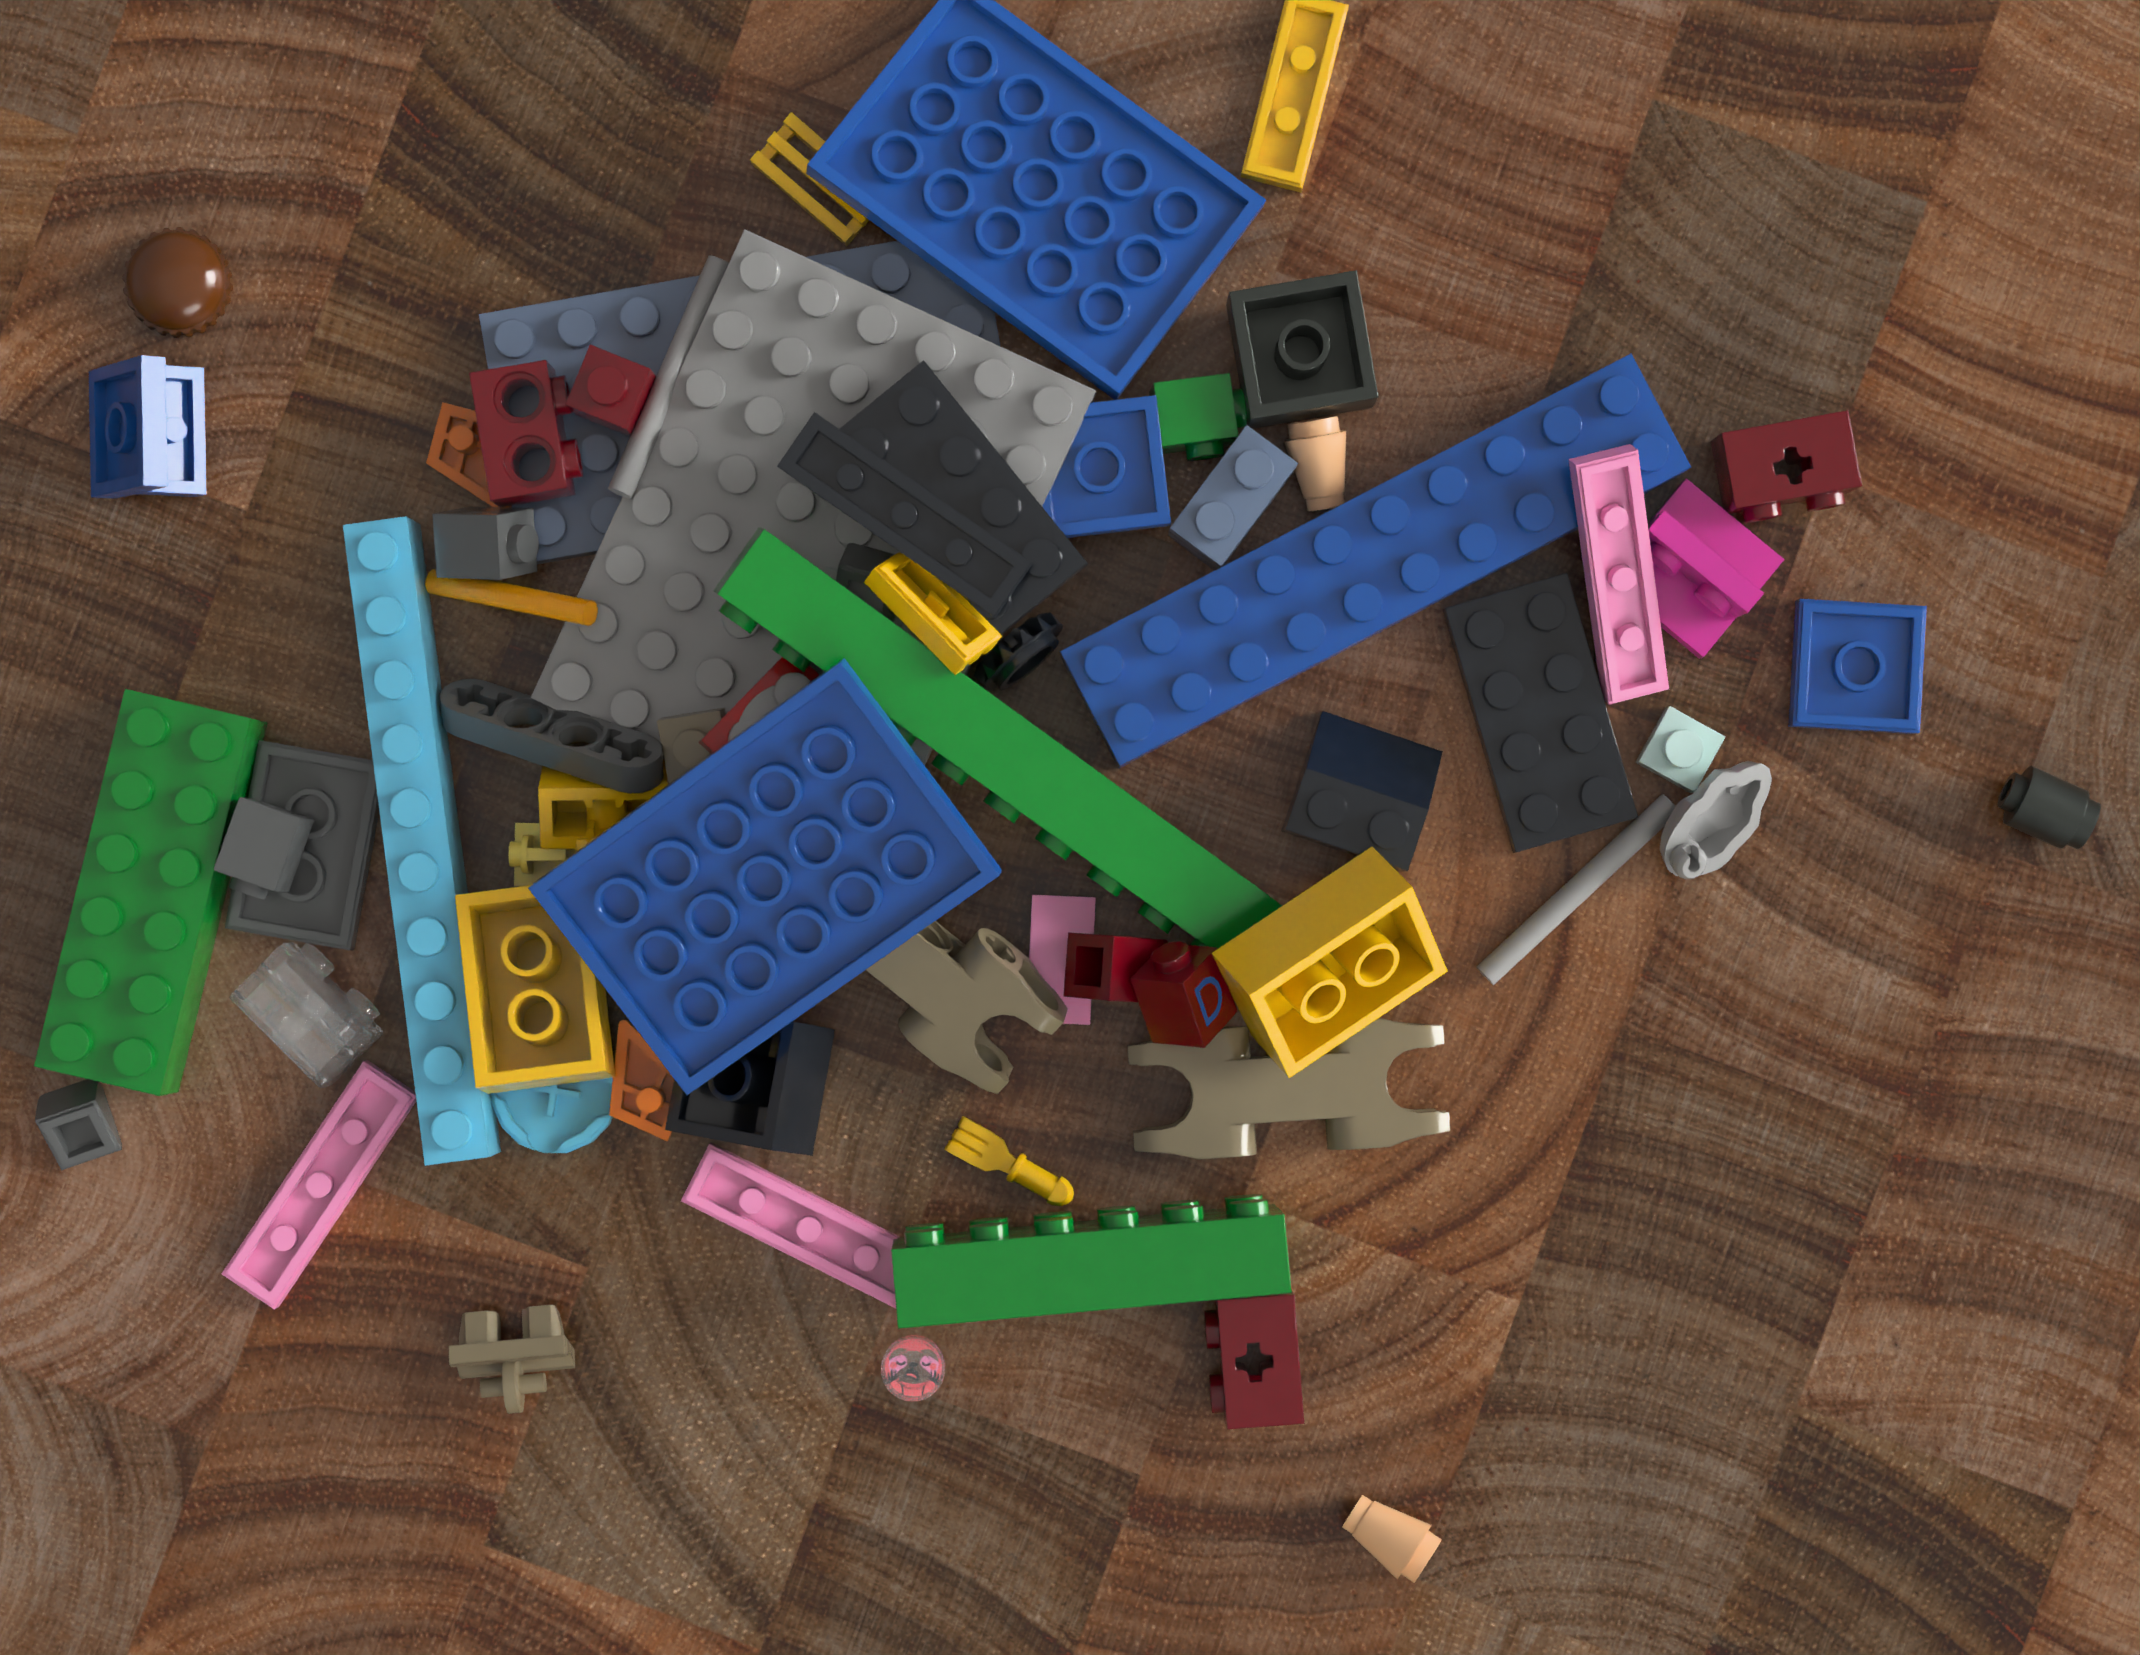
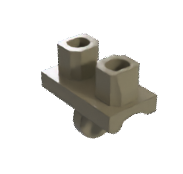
(484, 1354)

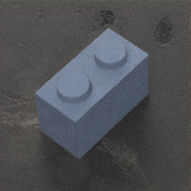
(1232, 499)

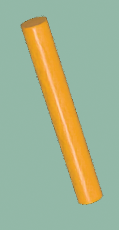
(514, 598)

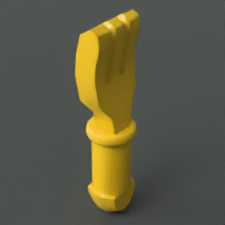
(989, 1153)

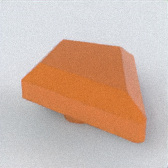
(458, 450)
(640, 1084)

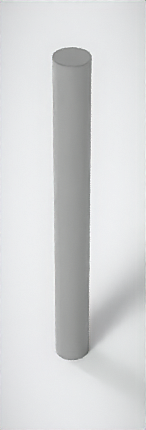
(656, 405)
(1576, 890)

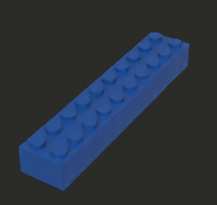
(1362, 565)

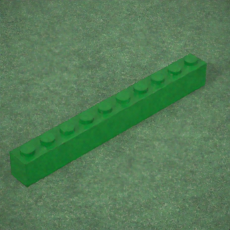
(992, 744)

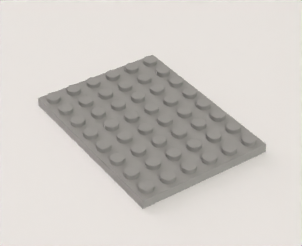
(767, 356)

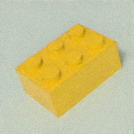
(1330, 961)
(528, 996)

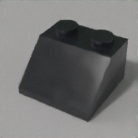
(1363, 791)
(764, 1097)

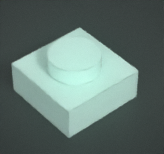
(1680, 749)

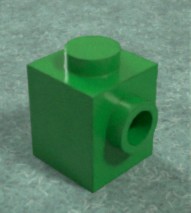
(1199, 415)

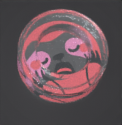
(913, 1368)

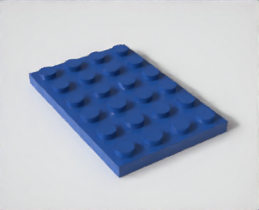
(1036, 188)
(766, 877)

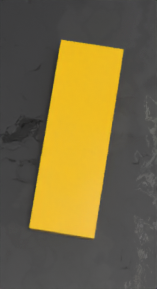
(1294, 92)

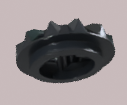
(1019, 652)

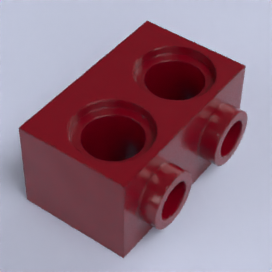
(509, 438)

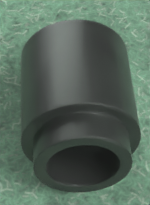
(2048, 808)

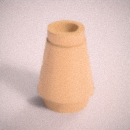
(1321, 456)
(1392, 1537)

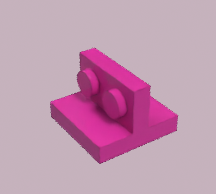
(1704, 567)

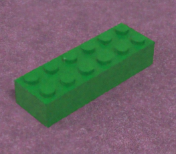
(148, 895)
(1090, 1263)

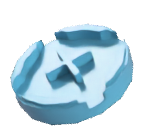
(555, 1115)

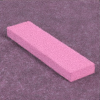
(1619, 573)
(320, 1184)
(794, 1221)

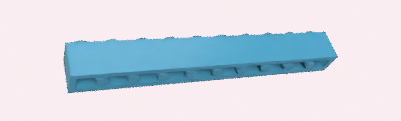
(418, 830)

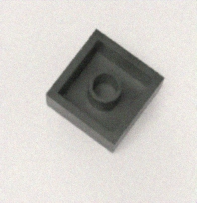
(1302, 349)

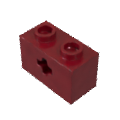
(1818, 444)
(1275, 1392)

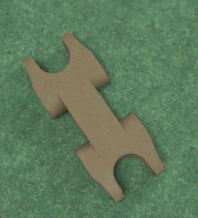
(958, 989)
(1240, 1090)

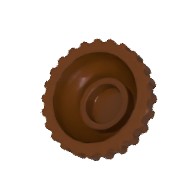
(177, 282)

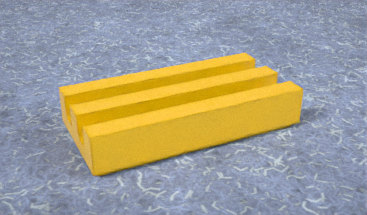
(778, 144)
(933, 612)

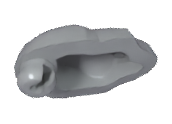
(1715, 820)

